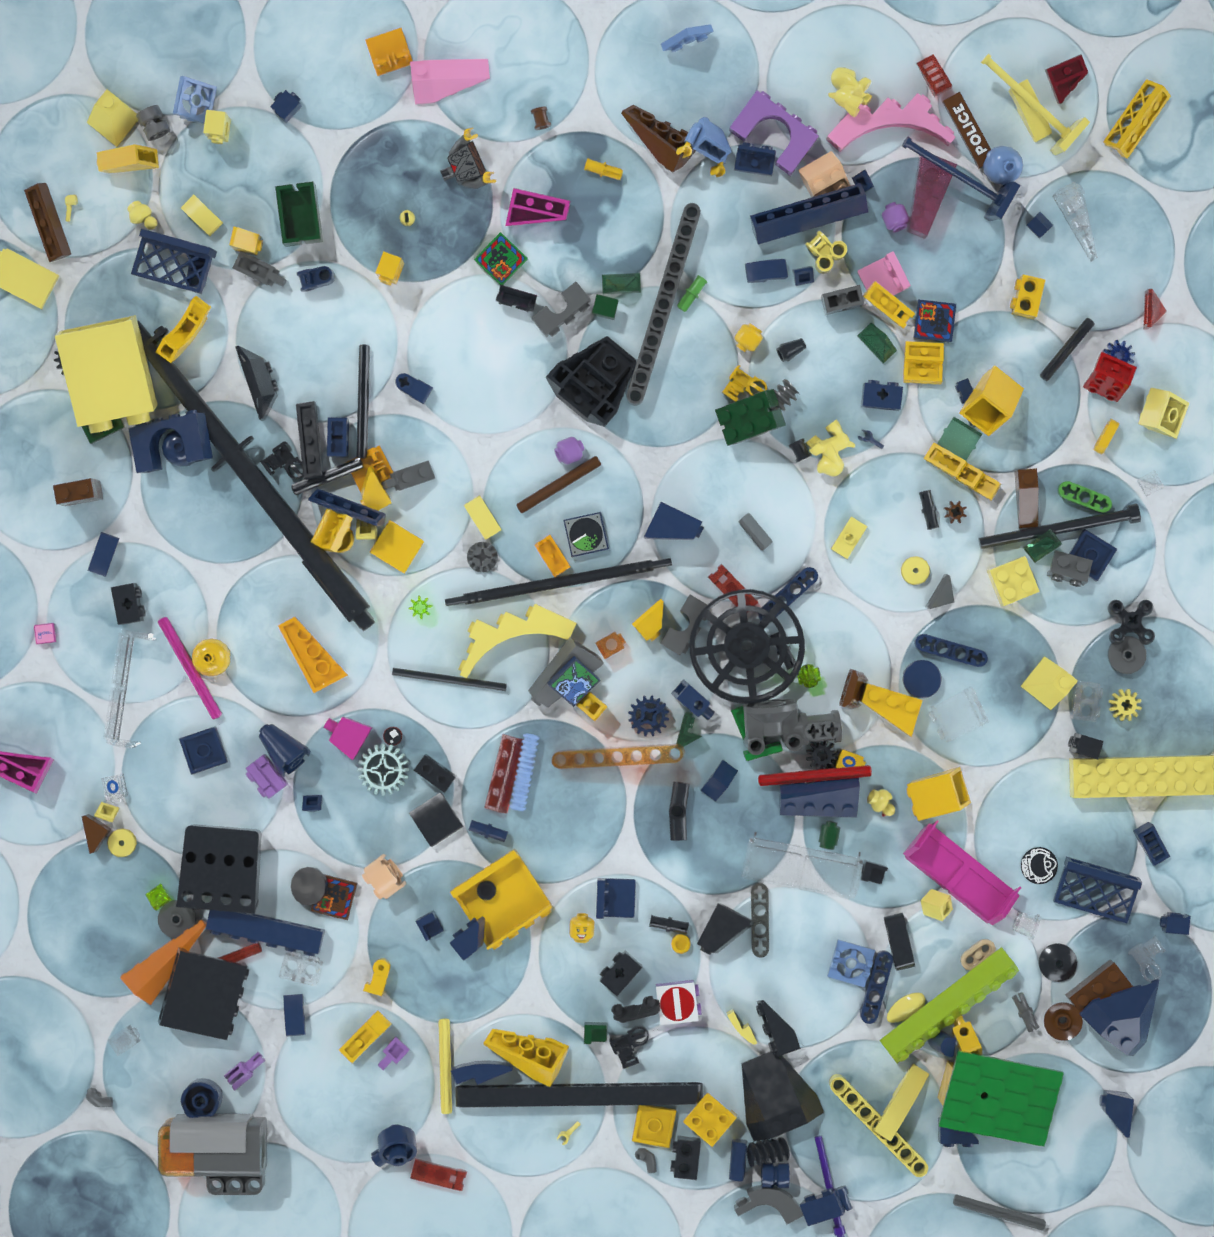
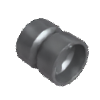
(152, 121)

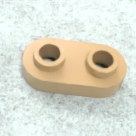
(977, 954)

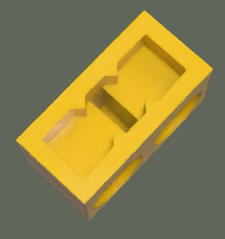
(389, 268)
(1032, 298)

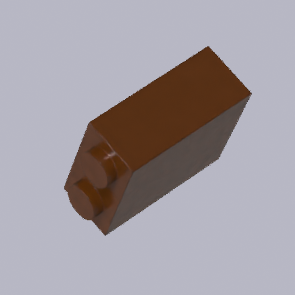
(78, 492)

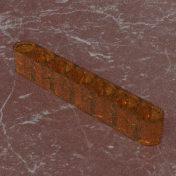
(609, 760)

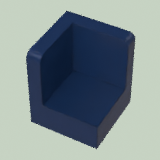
(429, 925)

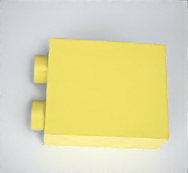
(107, 373)

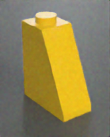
(127, 159)

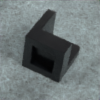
(873, 872)

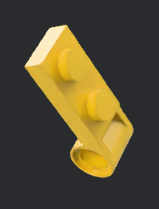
(365, 1036)

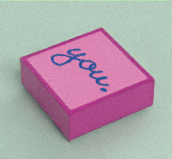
(45, 633)

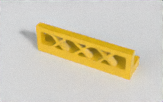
(1141, 118)

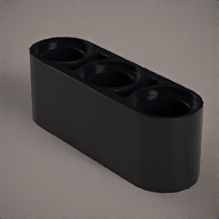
(899, 941)

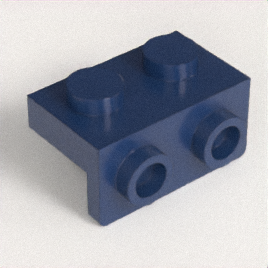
(755, 159)

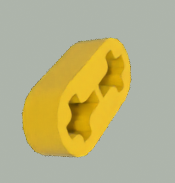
(1106, 436)

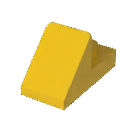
(591, 706)

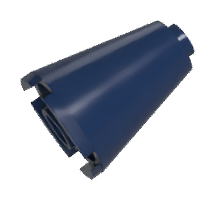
(283, 749)

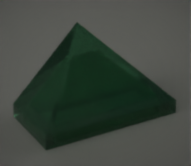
(621, 283)
(877, 342)
(1042, 545)

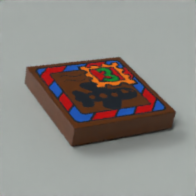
(338, 898)

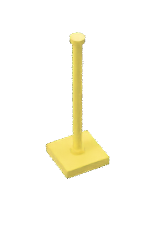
(1067, 135)

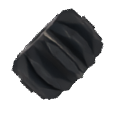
(825, 761)

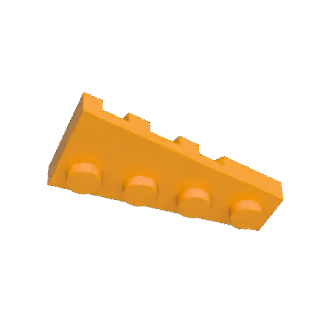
(312, 658)

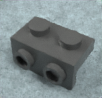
(1069, 568)

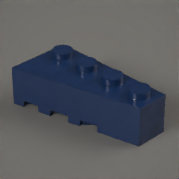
(821, 798)

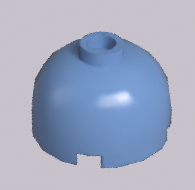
(1003, 165)

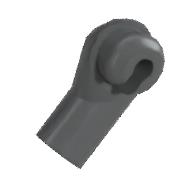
(96, 1100)
(648, 1157)

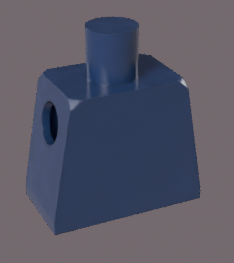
(688, 696)

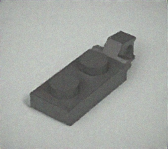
(258, 270)
(410, 476)

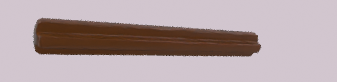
(558, 484)

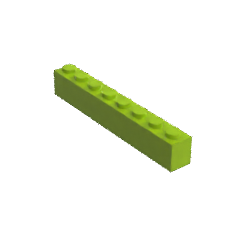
(949, 1005)

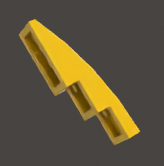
(962, 471)

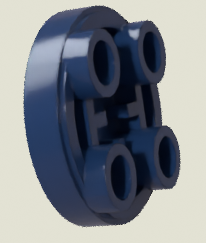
(921, 679)

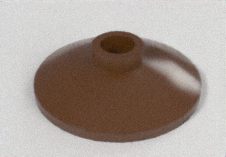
(1065, 1030)

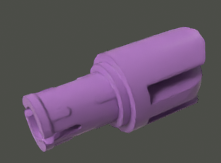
(243, 1071)

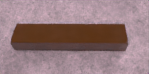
(47, 222)

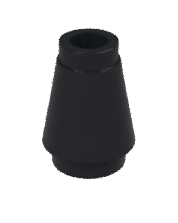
(790, 349)

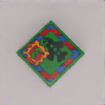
(501, 259)

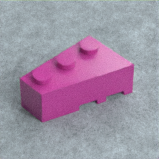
(533, 207)
(24, 770)

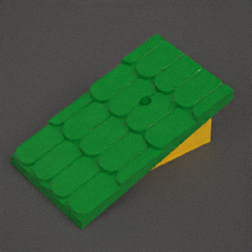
(998, 1098)

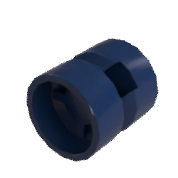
(775, 1175)

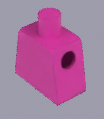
(348, 735)

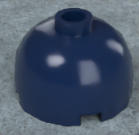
(174, 450)

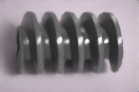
(784, 394)

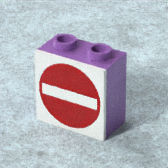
(678, 1002)

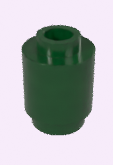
(829, 835)

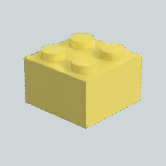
(1013, 581)

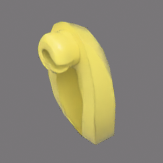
(905, 1007)

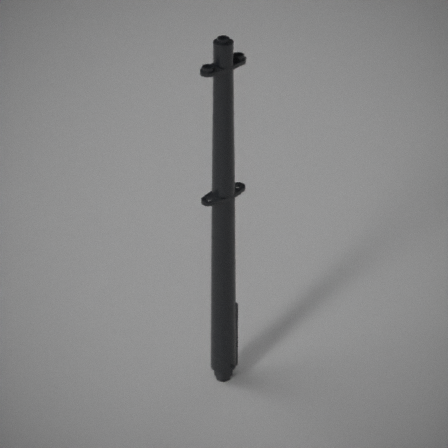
(314, 558)

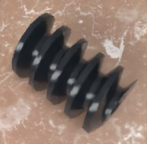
(767, 1149)

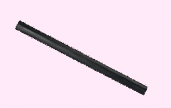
(449, 679)

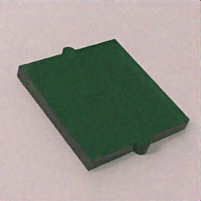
(959, 438)

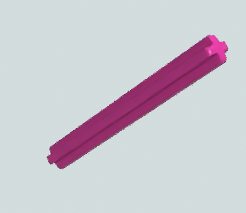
(189, 668)

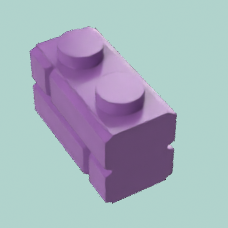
(266, 776)

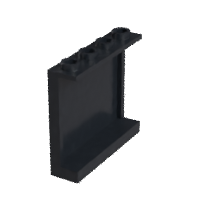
(203, 994)

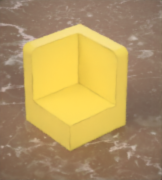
(936, 905)

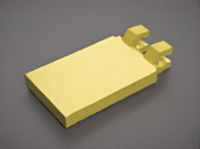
(25, 278)

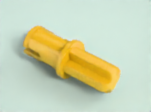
(603, 169)

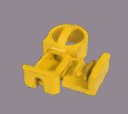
(740, 381)

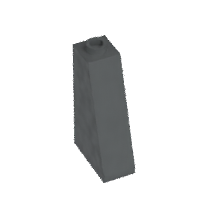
(541, 691)

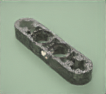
(762, 919)

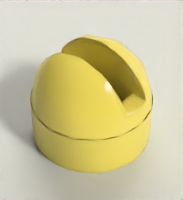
(411, 218)

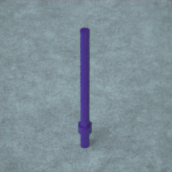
(839, 1229)

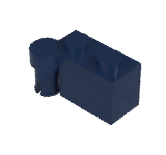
(826, 1205)

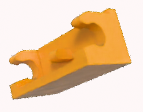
(552, 555)

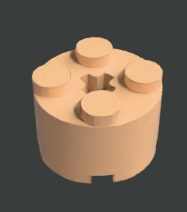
(384, 877)

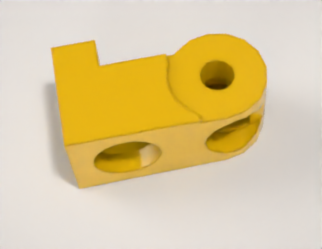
(381, 971)

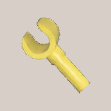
(69, 201)
(567, 1133)

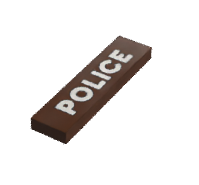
(967, 128)

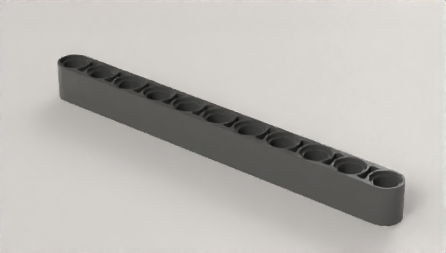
(669, 296)

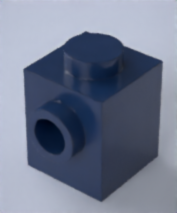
(286, 105)

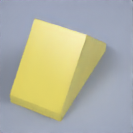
(365, 531)

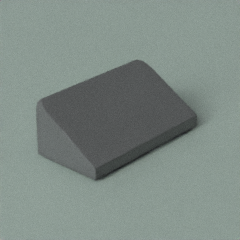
(755, 531)

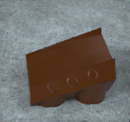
(852, 689)

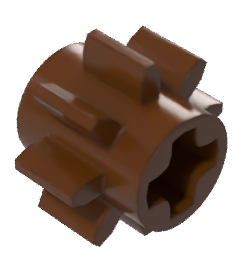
(960, 509)

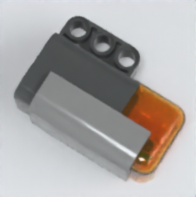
(215, 1147)

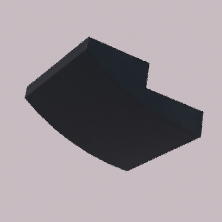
(436, 819)

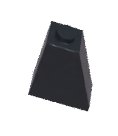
(722, 929)

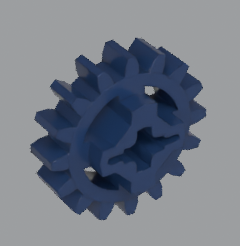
(641, 705)

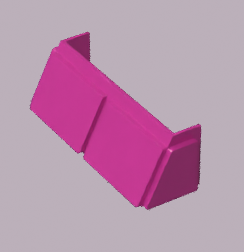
(961, 875)

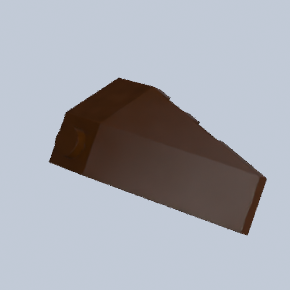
(658, 137)

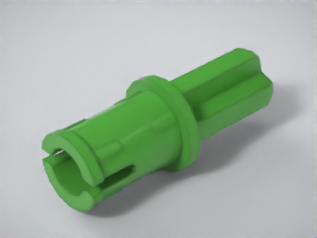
(691, 293)

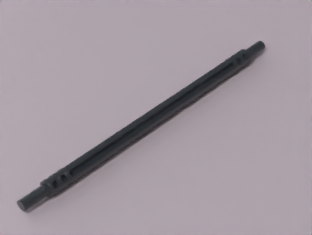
(558, 582)

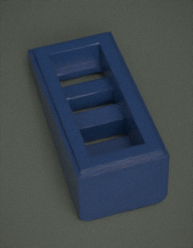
(1146, 832)

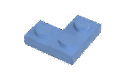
(687, 36)

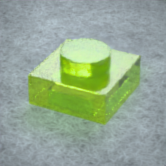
(158, 897)

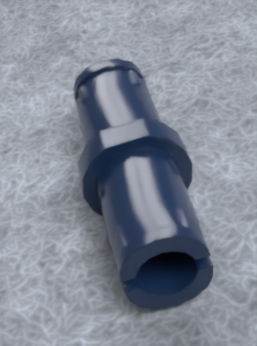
(488, 831)

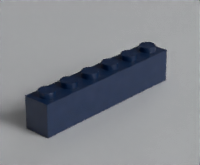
(809, 213)
(266, 929)

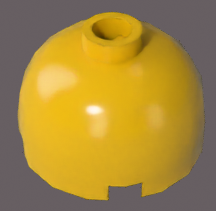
(219, 653)

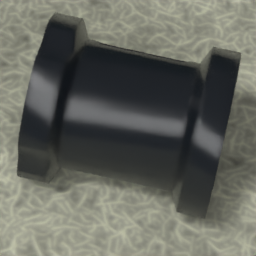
(800, 450)

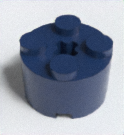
(212, 1098)

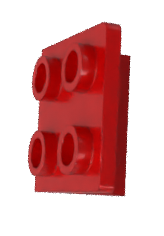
(1110, 377)

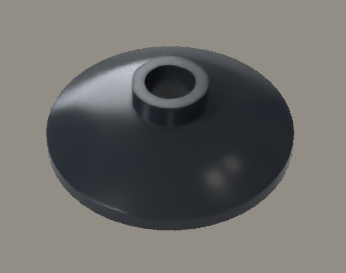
(1051, 955)

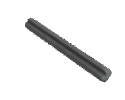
(999, 1212)

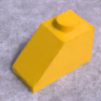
(245, 241)
(373, 492)

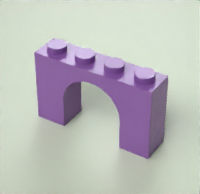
(762, 108)

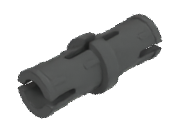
(1025, 1012)

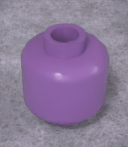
(895, 217)
(569, 450)

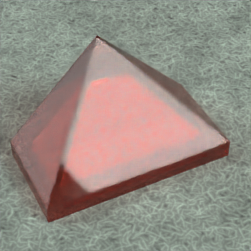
(1152, 309)

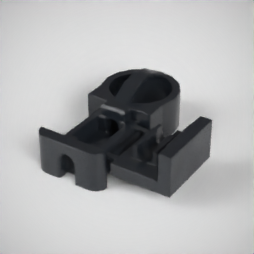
(280, 458)
(624, 1043)

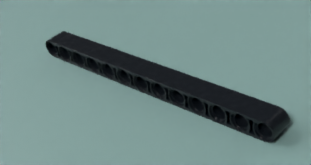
(579, 1094)

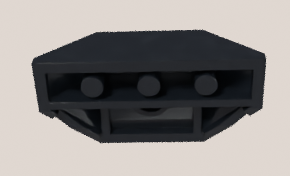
(259, 381)

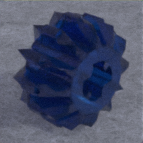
(1117, 347)

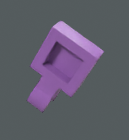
(394, 1052)

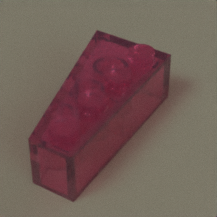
(928, 194)

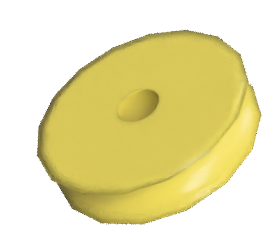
(915, 578)
(114, 842)

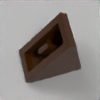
(95, 832)

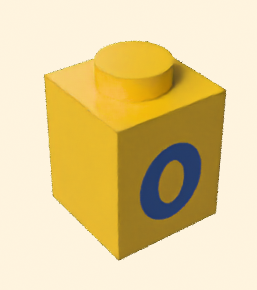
(849, 759)

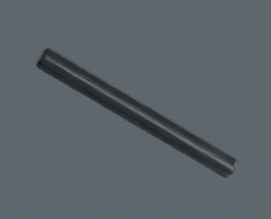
(363, 401)

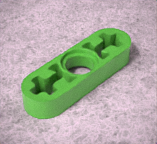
(1096, 507)

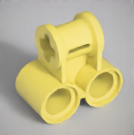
(824, 250)

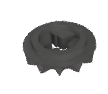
(489, 551)

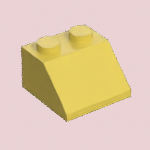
(1163, 412)

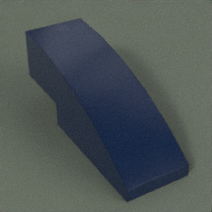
(480, 1071)

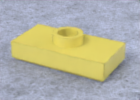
(849, 537)

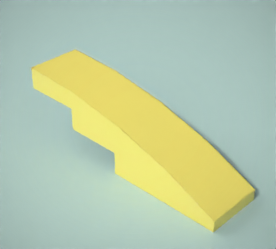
(901, 1102)

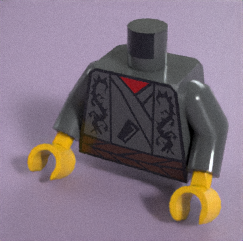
(466, 164)

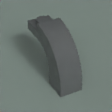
(773, 1197)

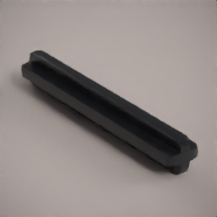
(1067, 349)
(329, 475)

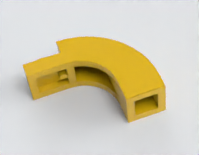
(185, 331)

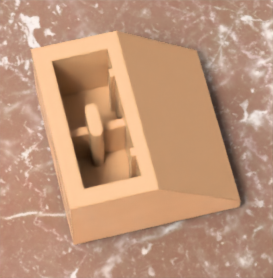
(824, 175)

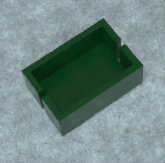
(299, 214)
(750, 417)

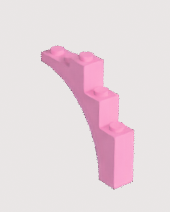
(889, 115)

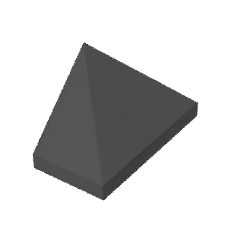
(943, 594)

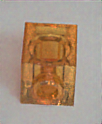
(601, 644)

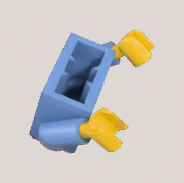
(710, 142)

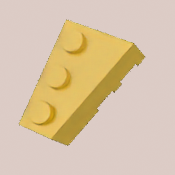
(893, 706)

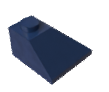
(1119, 1109)

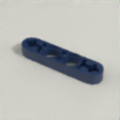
(785, 591)
(951, 648)
(879, 987)

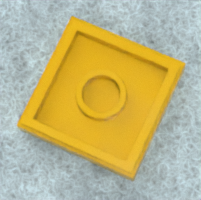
(654, 1125)

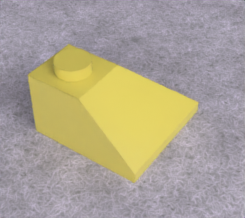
(112, 118)
(1049, 683)

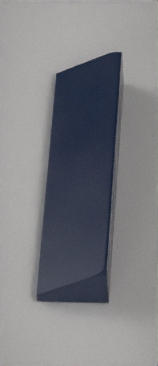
(348, 507)

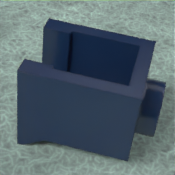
(1175, 923)

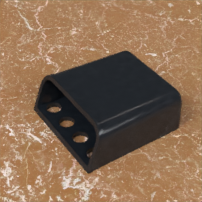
(220, 864)

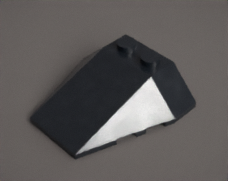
(593, 380)
(776, 1097)

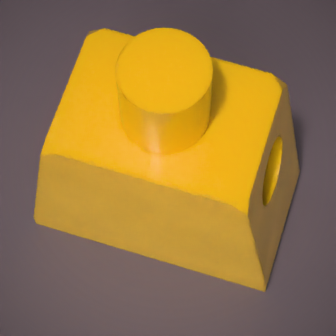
(966, 1043)

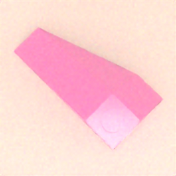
(442, 78)

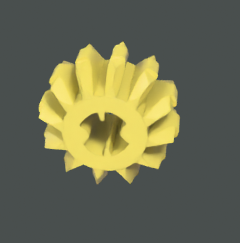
(1130, 699)

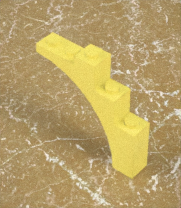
(486, 636)

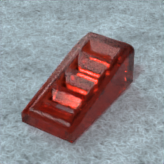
(931, 84)

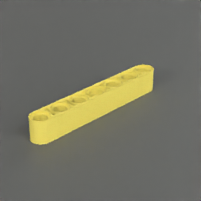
(870, 1119)

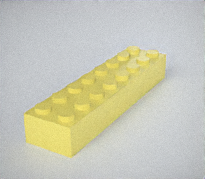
(1141, 776)

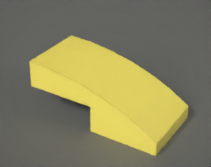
(201, 215)
(482, 517)
(745, 1030)

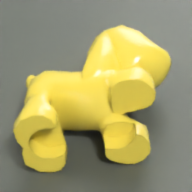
(849, 91)
(831, 461)

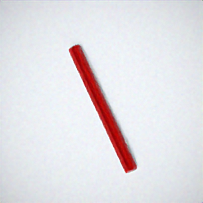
(815, 775)

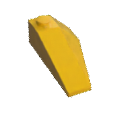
(532, 1056)

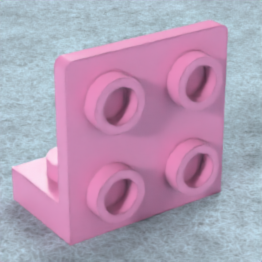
(886, 273)

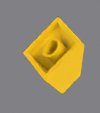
(650, 622)

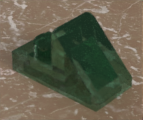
(684, 736)

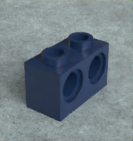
(338, 437)

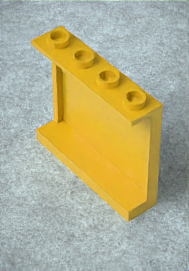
(516, 899)

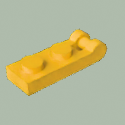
(888, 304)

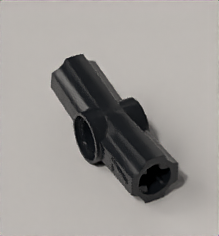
(679, 797)

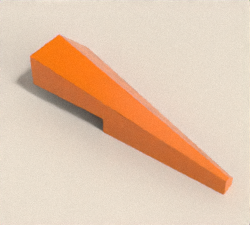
(152, 974)

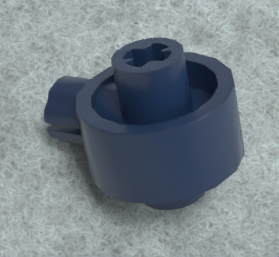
(395, 1146)

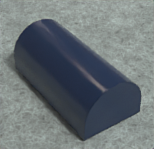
(943, 1043)
(738, 1160)

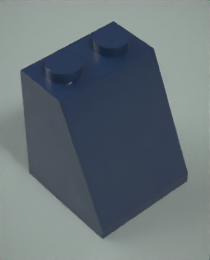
(673, 525)

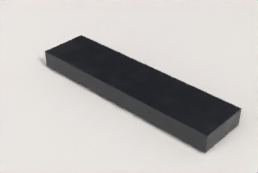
(309, 440)

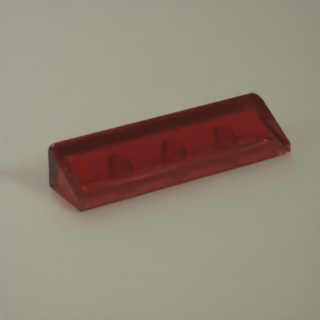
(504, 774)

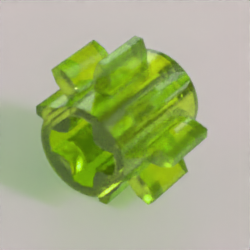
(416, 603)
(809, 676)

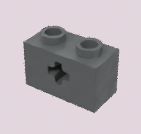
(842, 300)

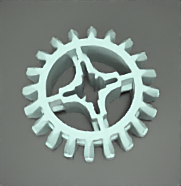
(400, 769)

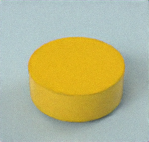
(680, 943)

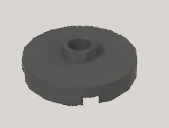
(1117, 657)
(166, 923)

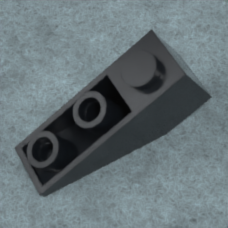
(781, 1034)

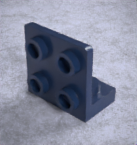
(615, 898)

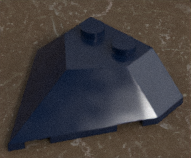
(1124, 1016)

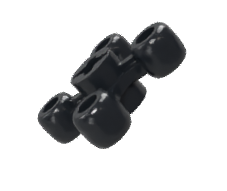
(1136, 627)

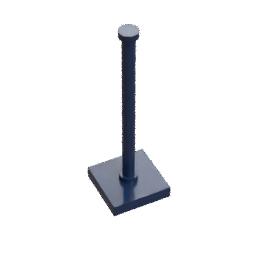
(1000, 200)

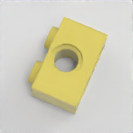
(217, 126)

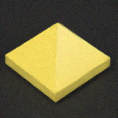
(106, 812)

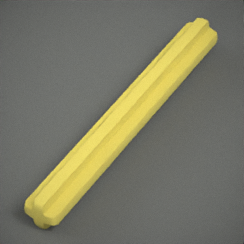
(445, 1066)

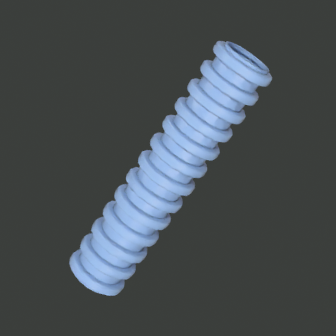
(524, 772)

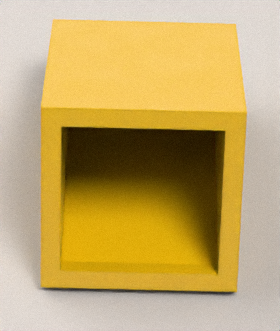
(992, 401)
(938, 794)

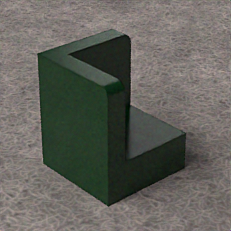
(605, 307)
(595, 1032)

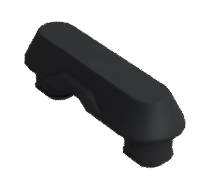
(633, 1012)

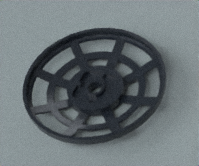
(747, 658)

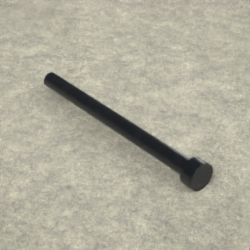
(1130, 514)

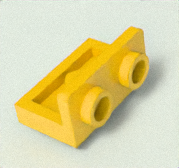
(331, 530)

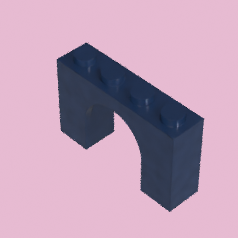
(146, 440)

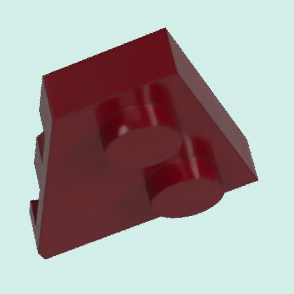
(1066, 76)

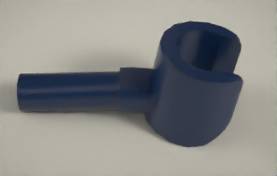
(869, 438)

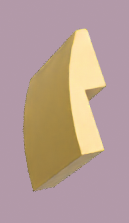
(923, 362)
(396, 546)

